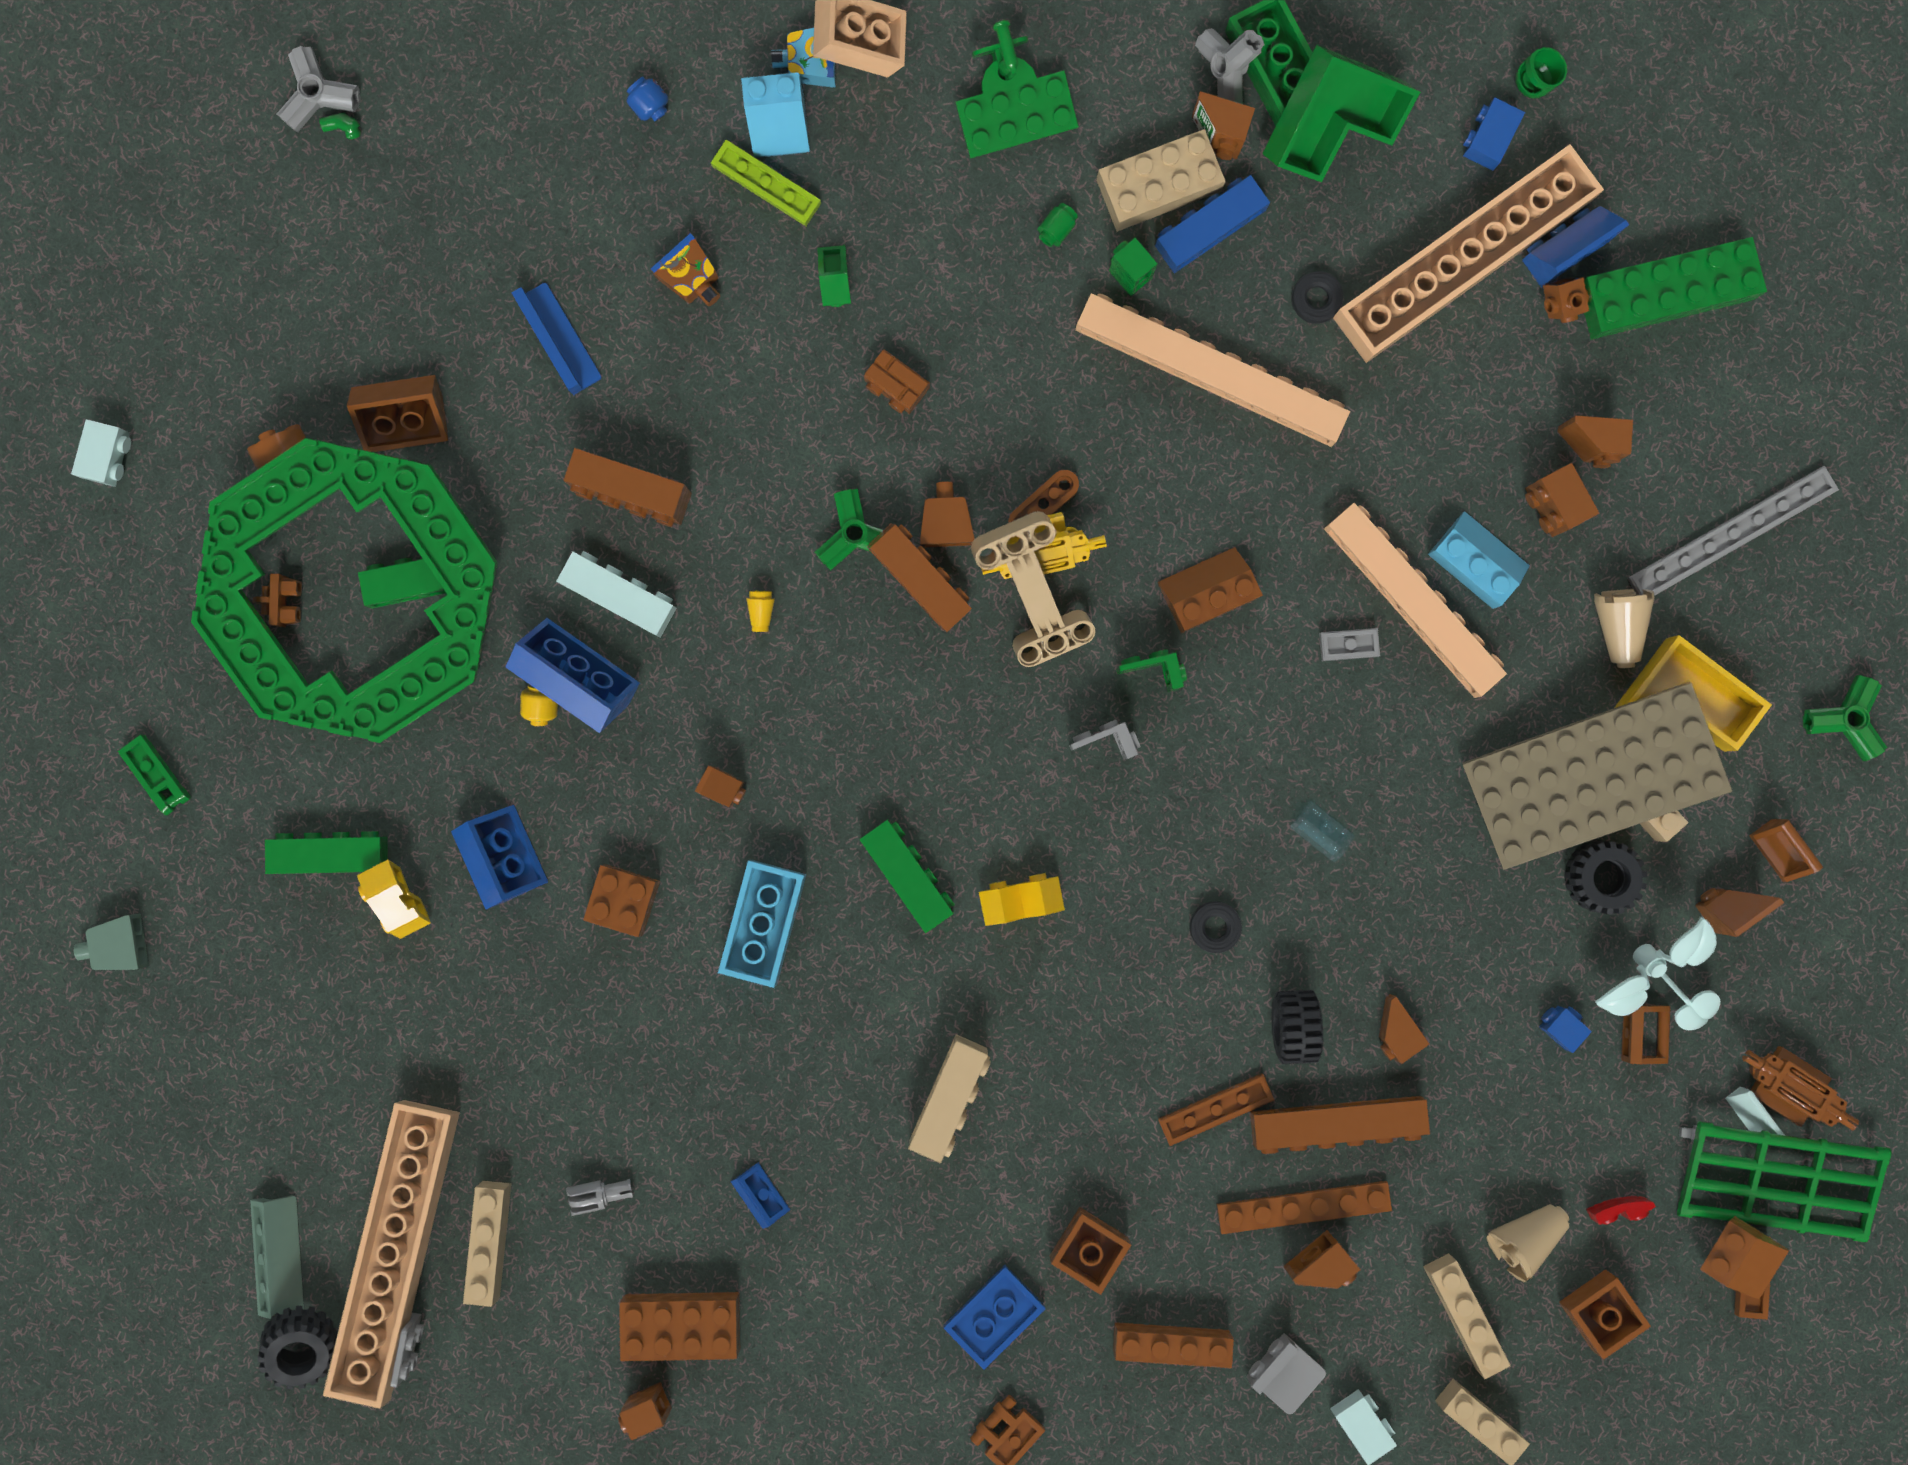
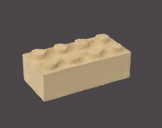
(1160, 180)
(948, 1098)

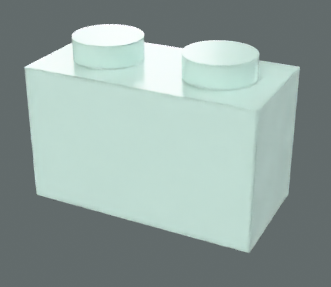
(101, 453)
(1363, 1427)

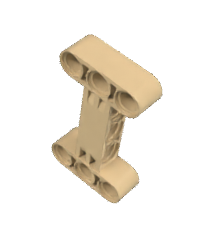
(1033, 589)

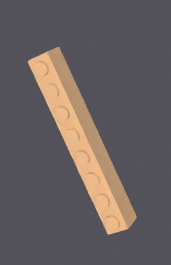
(1415, 600)

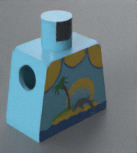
(800, 59)

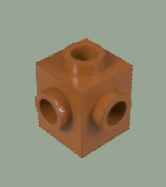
(1566, 299)

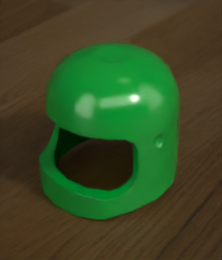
(1542, 73)

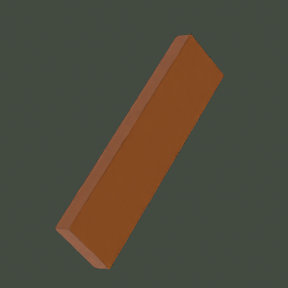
(1216, 1109)

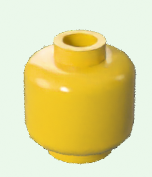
(537, 707)

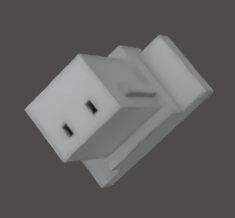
(1688, 1132)

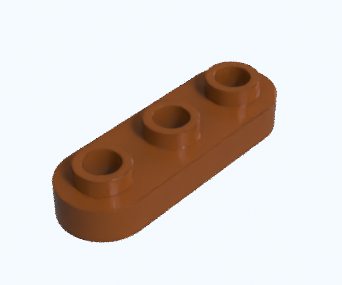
(1051, 492)

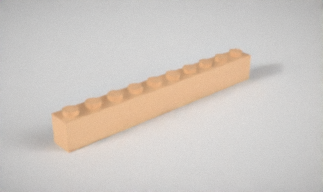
(1212, 370)

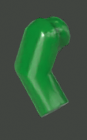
(343, 122)

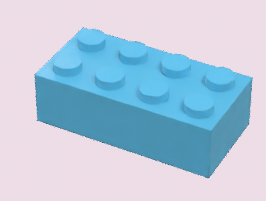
(762, 923)

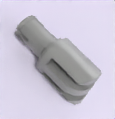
(596, 1195)

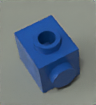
(1565, 1027)

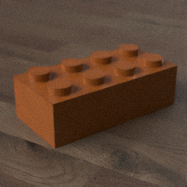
(627, 486)
(680, 1326)

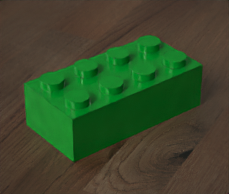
(1282, 56)

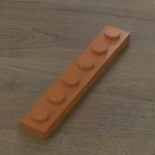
(1304, 1207)

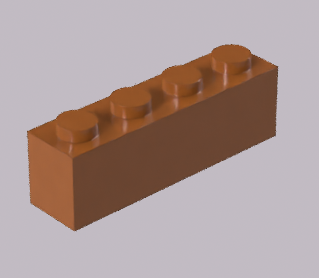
(919, 577)
(1173, 1345)

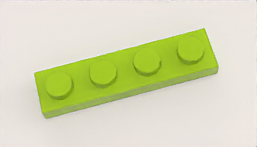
(766, 183)

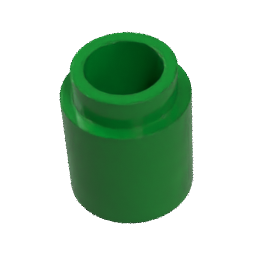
(1057, 225)

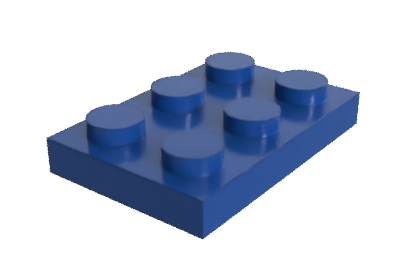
(994, 1317)

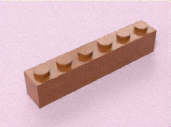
(1340, 1123)

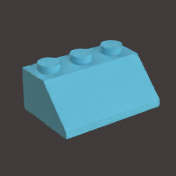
(1479, 561)

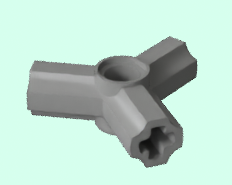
(1229, 61)
(309, 76)

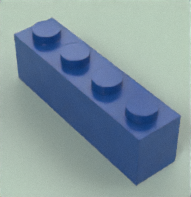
(1212, 223)

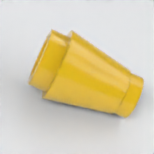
(760, 610)

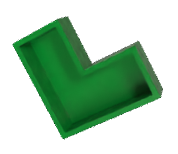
(1328, 102)

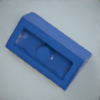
(760, 1196)

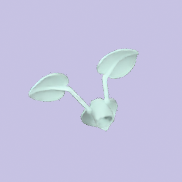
(1690, 948)

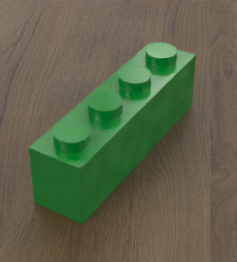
(398, 583)
(324, 855)
(907, 876)

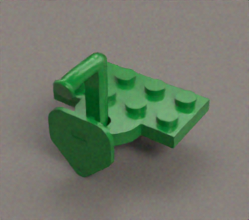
(1016, 106)

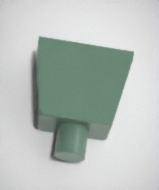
(115, 945)

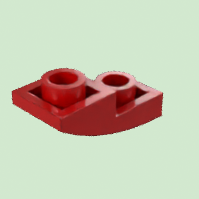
(1630, 1207)

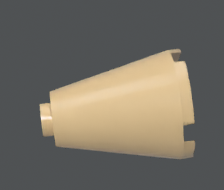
(1624, 623)
(1529, 1240)

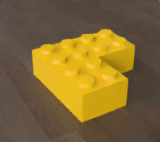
(1726, 702)

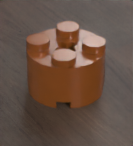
(274, 444)

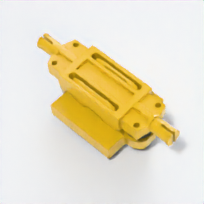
(1063, 552)

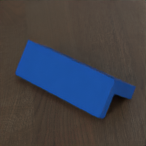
(557, 337)

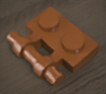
(1016, 1437)

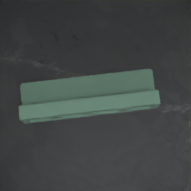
(276, 1255)

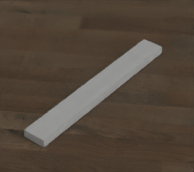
(1734, 532)

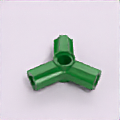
(849, 515)
(1858, 703)

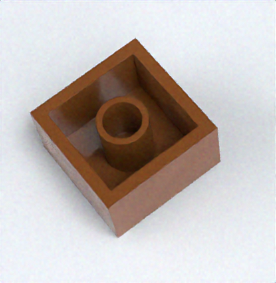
(1561, 501)
(621, 900)
(1090, 1250)
(1604, 1314)

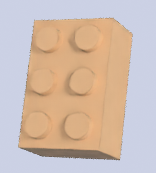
(860, 35)

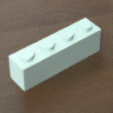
(616, 593)

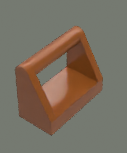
(1785, 850)
(1633, 1035)

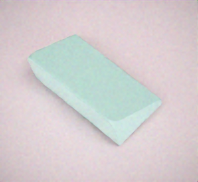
(1752, 1111)

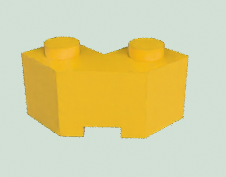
(391, 900)
(1022, 900)

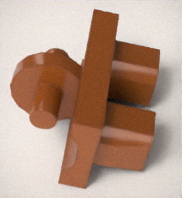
(274, 600)

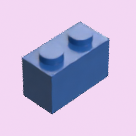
(1494, 133)

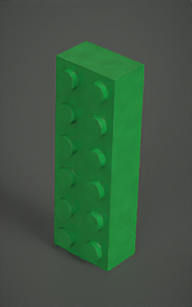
(1673, 288)

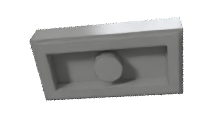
(1349, 644)

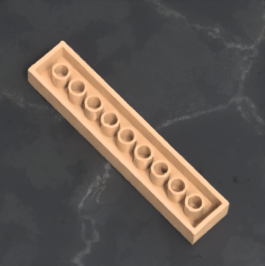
(1468, 253)
(391, 1252)

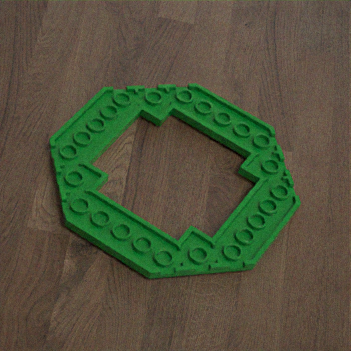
(251, 651)

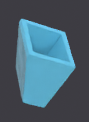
(776, 114)

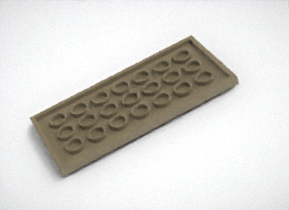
(1597, 776)

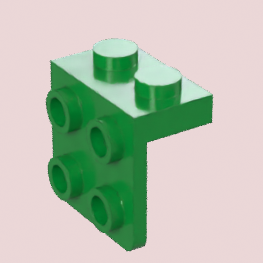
(1173, 671)

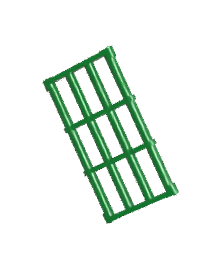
(1806, 1199)

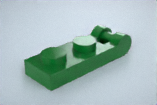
(153, 774)

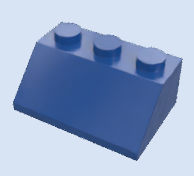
(1572, 243)
(499, 856)

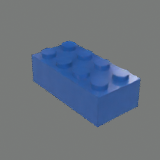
(572, 675)

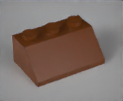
(398, 413)
(1209, 589)

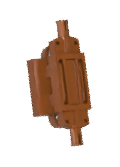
(1796, 1089)

